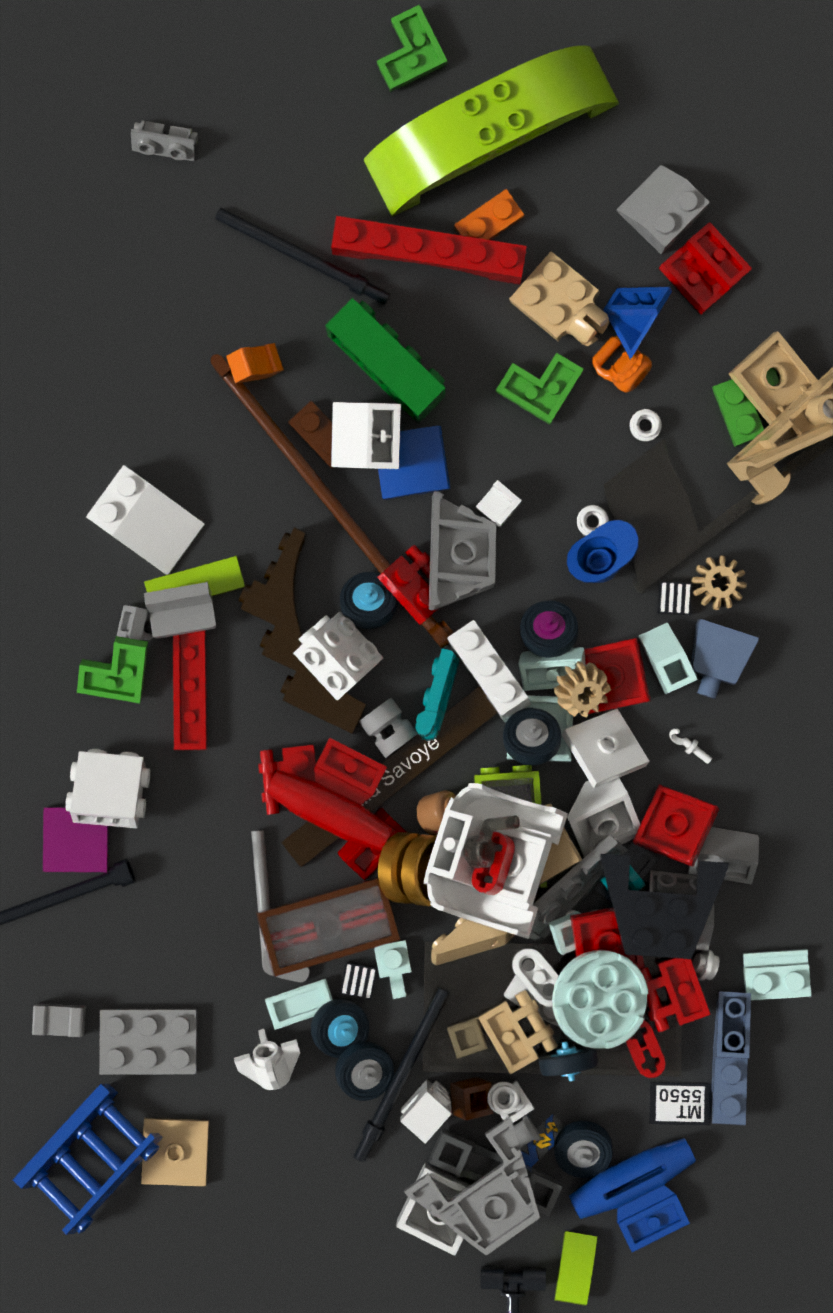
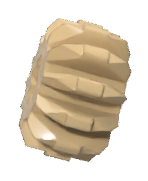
(721, 572)
(582, 689)

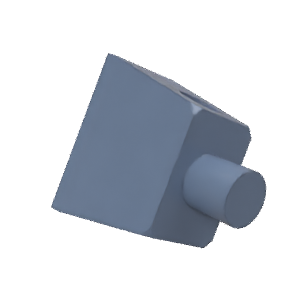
(719, 655)

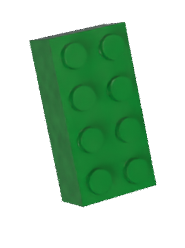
(386, 360)

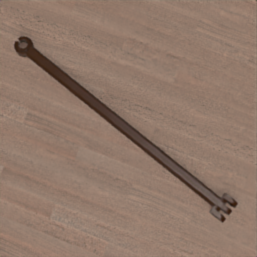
(438, 632)

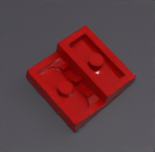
(705, 268)

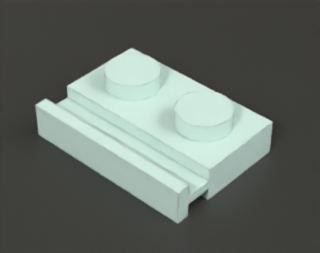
(777, 974)

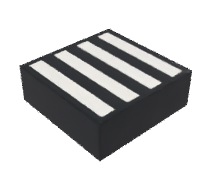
(674, 598)
(358, 980)

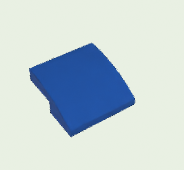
(420, 465)

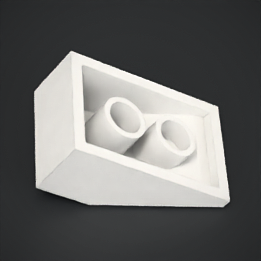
(145, 520)

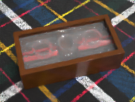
(327, 926)

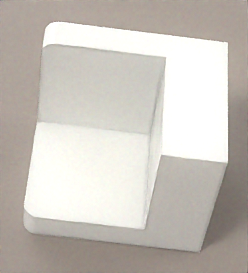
(498, 504)

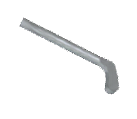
(263, 903)

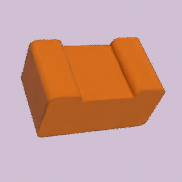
(254, 363)

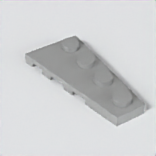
(572, 888)

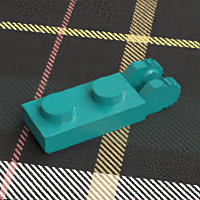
(437, 697)

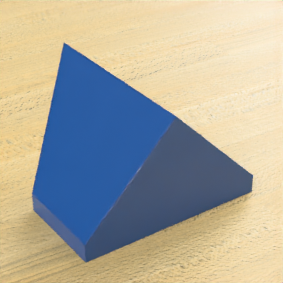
(634, 312)

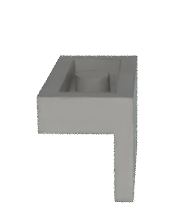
(180, 610)
(731, 847)

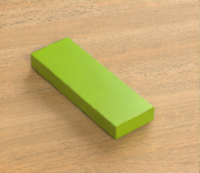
(221, 576)

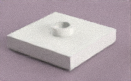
(605, 748)

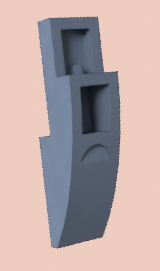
(731, 1058)

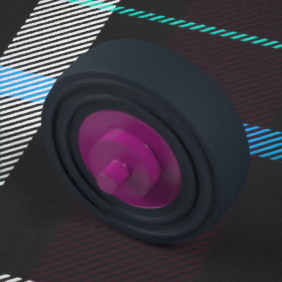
(549, 629)

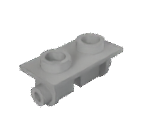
(149, 140)

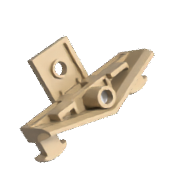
(795, 409)

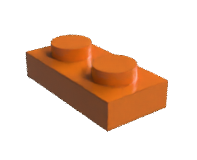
(491, 218)

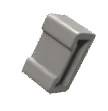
(58, 1020)

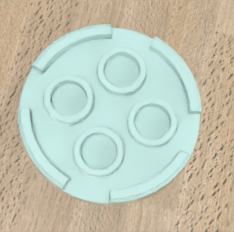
(600, 999)

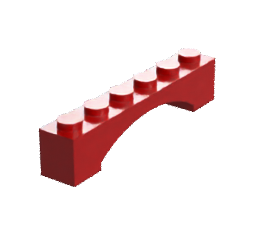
(392, 242)

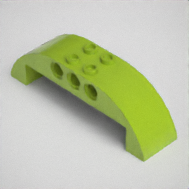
(487, 123)

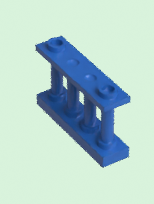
(57, 1151)

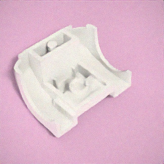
(450, 875)

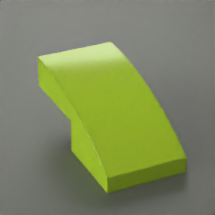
(575, 1268)

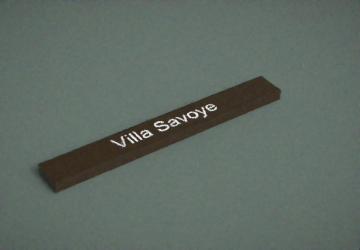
(402, 768)

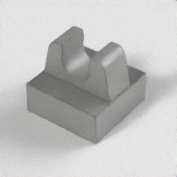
(133, 622)

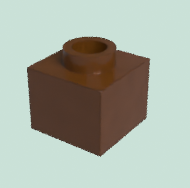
(470, 1098)

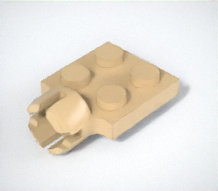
(561, 301)

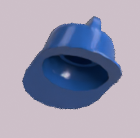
(603, 552)

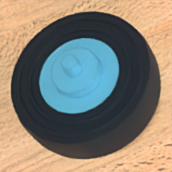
(367, 601)
(339, 1026)
(568, 1061)

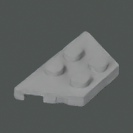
(459, 553)

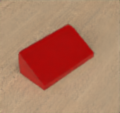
(365, 859)

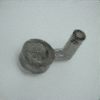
(479, 849)

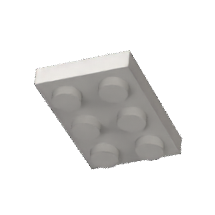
(148, 1041)

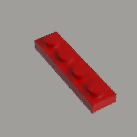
(190, 691)

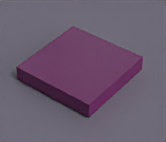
(73, 845)

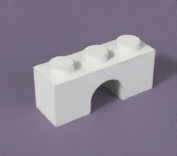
(489, 670)
(427, 1110)

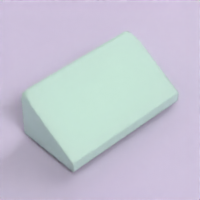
(542, 672)

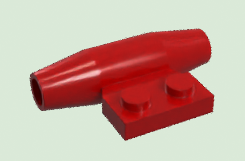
(335, 796)

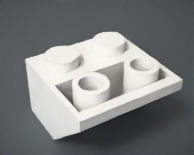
(365, 435)

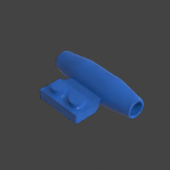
(639, 1193)

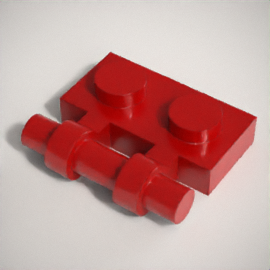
(408, 585)
(296, 761)
(683, 990)

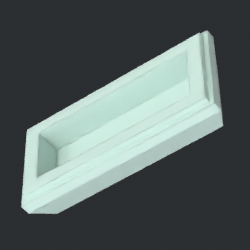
(298, 1003)

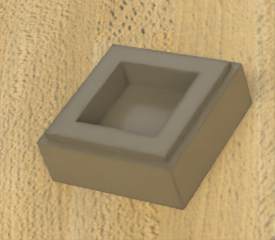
(467, 1037)

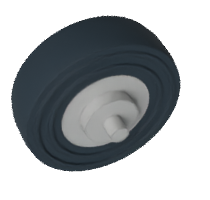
(532, 736)
(364, 1071)
(583, 1149)

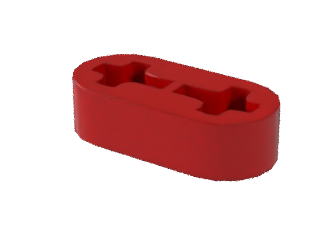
(499, 868)
(654, 1049)

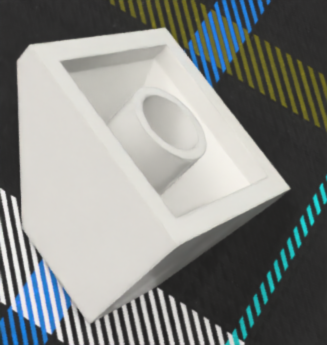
(603, 813)

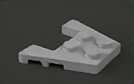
(491, 1207)

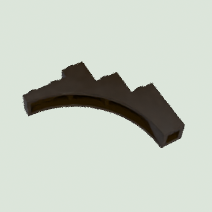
(277, 606)

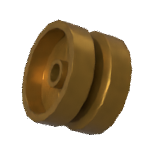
(404, 867)

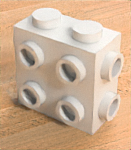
(337, 654)
(108, 789)

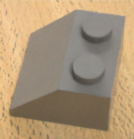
(663, 208)

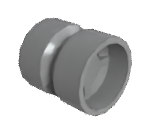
(382, 717)

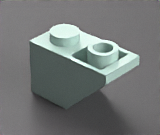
(667, 658)

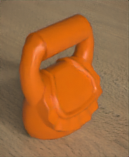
(625, 373)

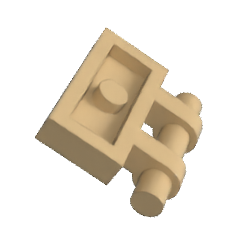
(508, 1036)

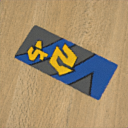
(537, 1149)

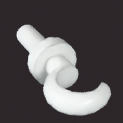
(690, 746)

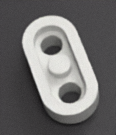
(536, 977)

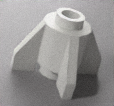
(270, 1066)

